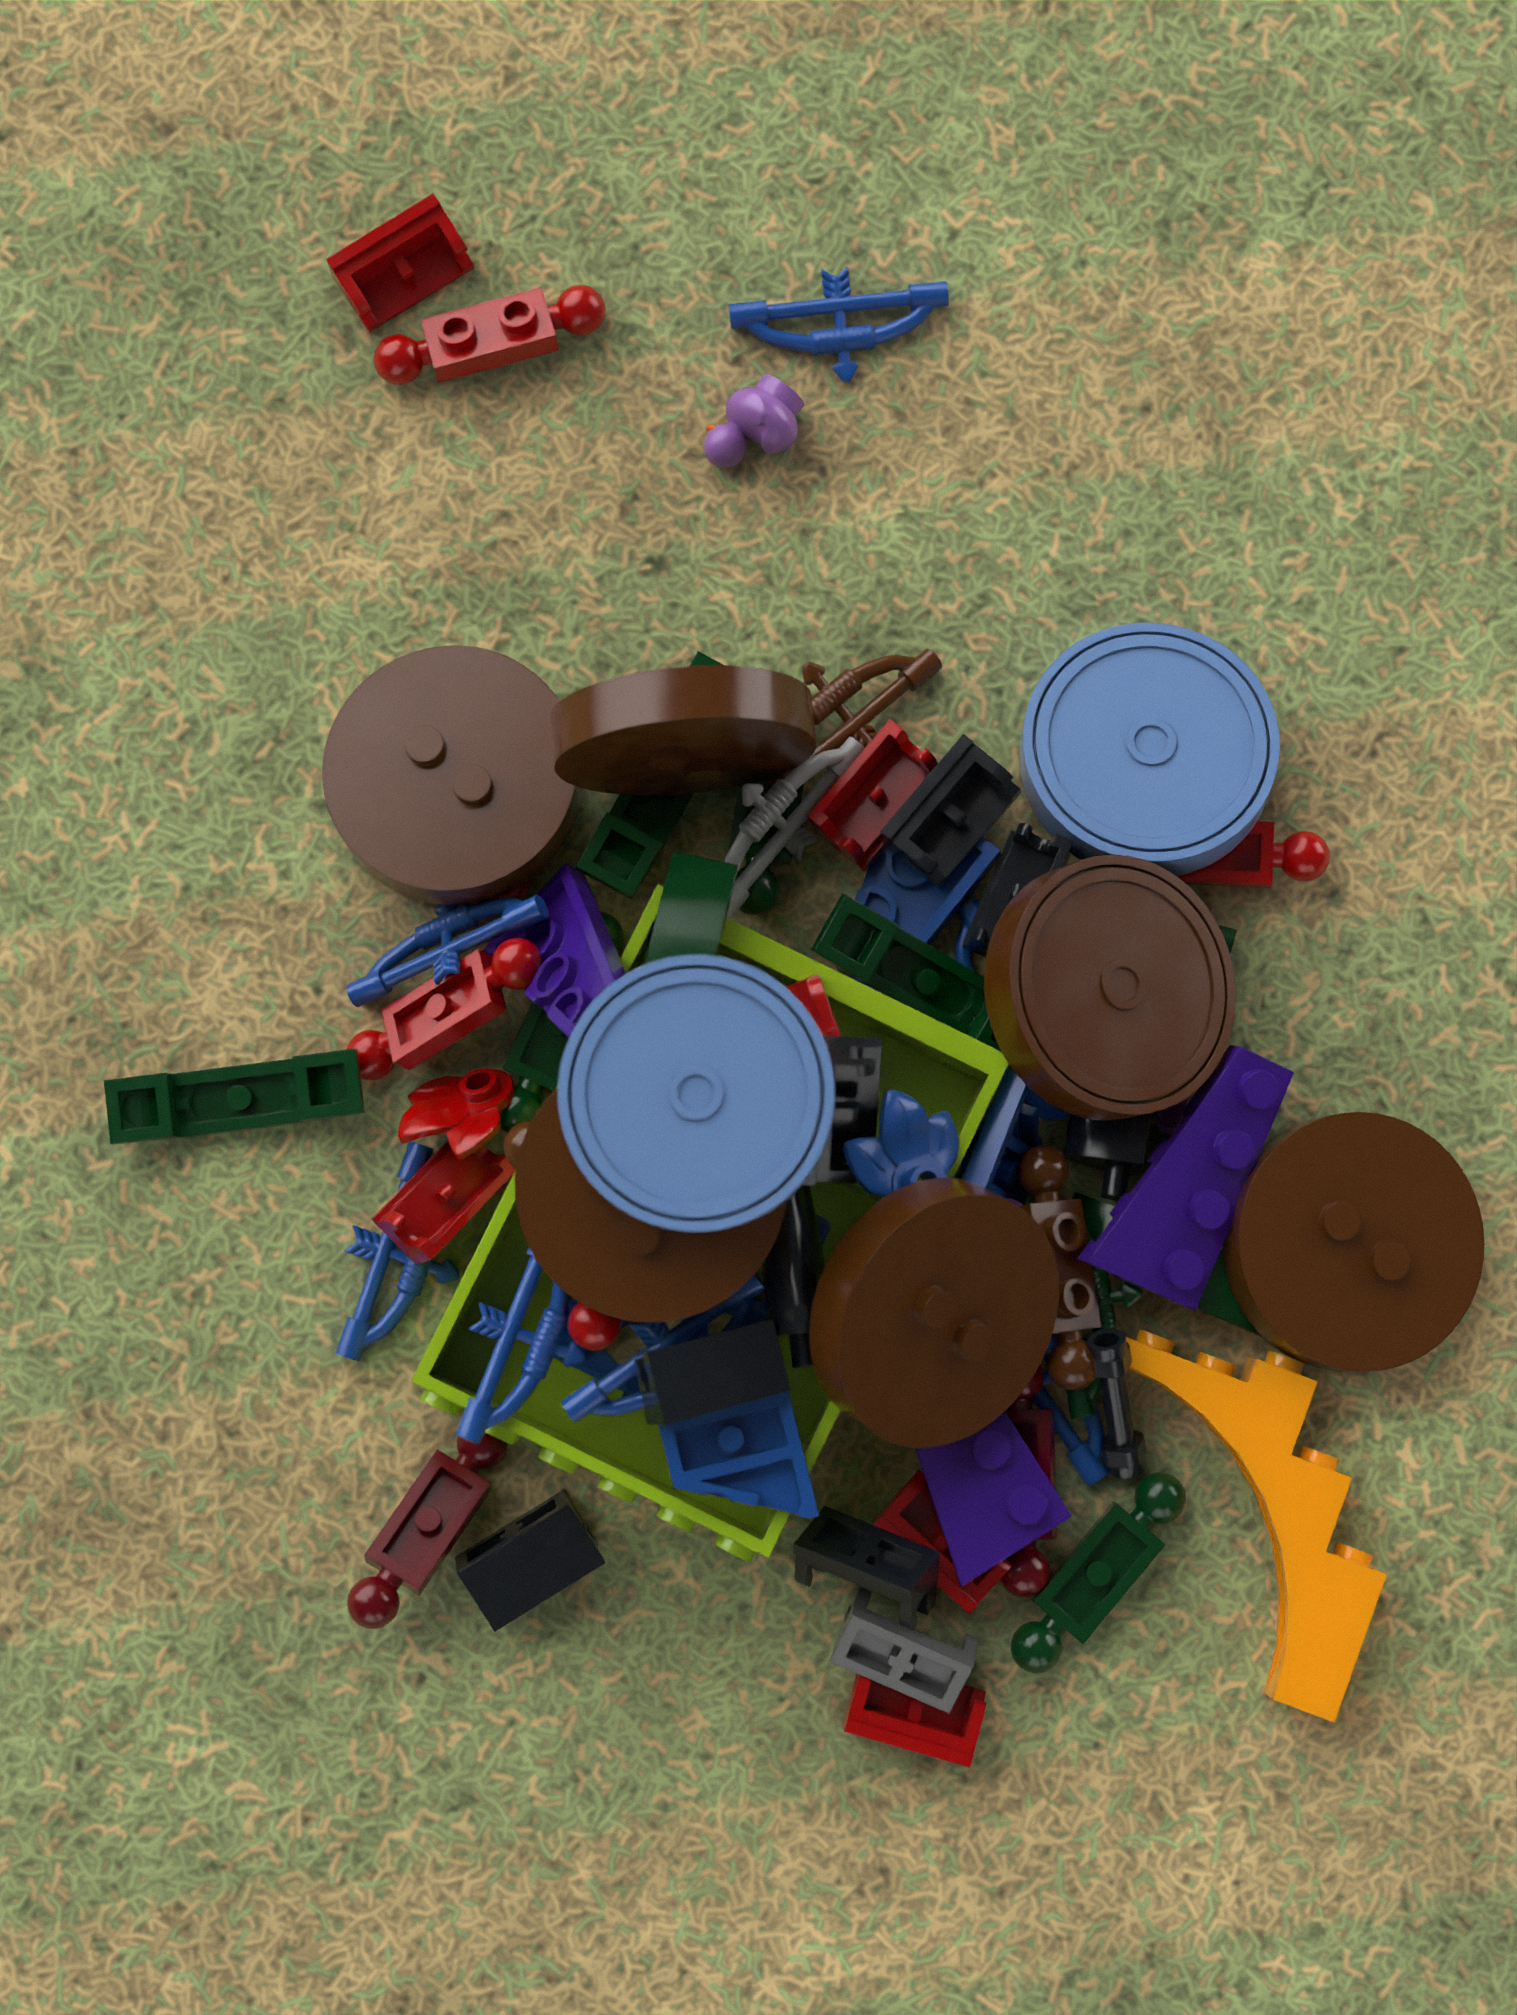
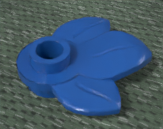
(905, 1149)

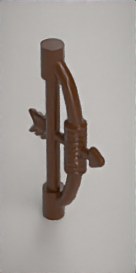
(832, 696)

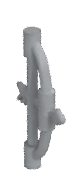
(769, 810)

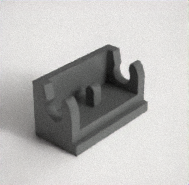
(902, 1656)

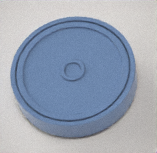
(1149, 747)
(696, 1093)

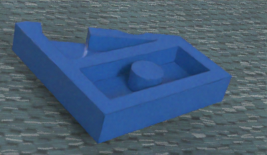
(1004, 1138)
(743, 1455)

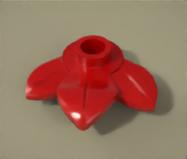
(460, 1107)

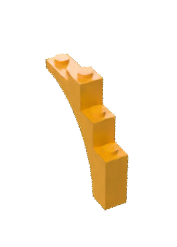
(1322, 1594)

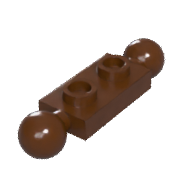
(1043, 1174)

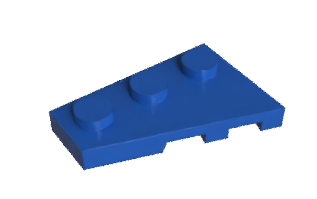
(914, 902)

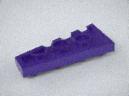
(573, 947)
(1184, 1204)
(989, 1497)

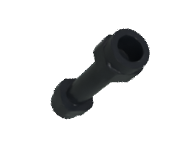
(1123, 1446)

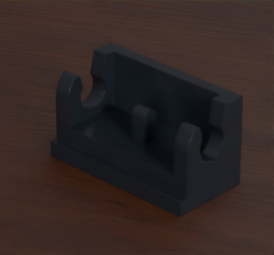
(950, 812)
(1020, 862)
(856, 1080)
(711, 1373)
(529, 1560)
(870, 1560)

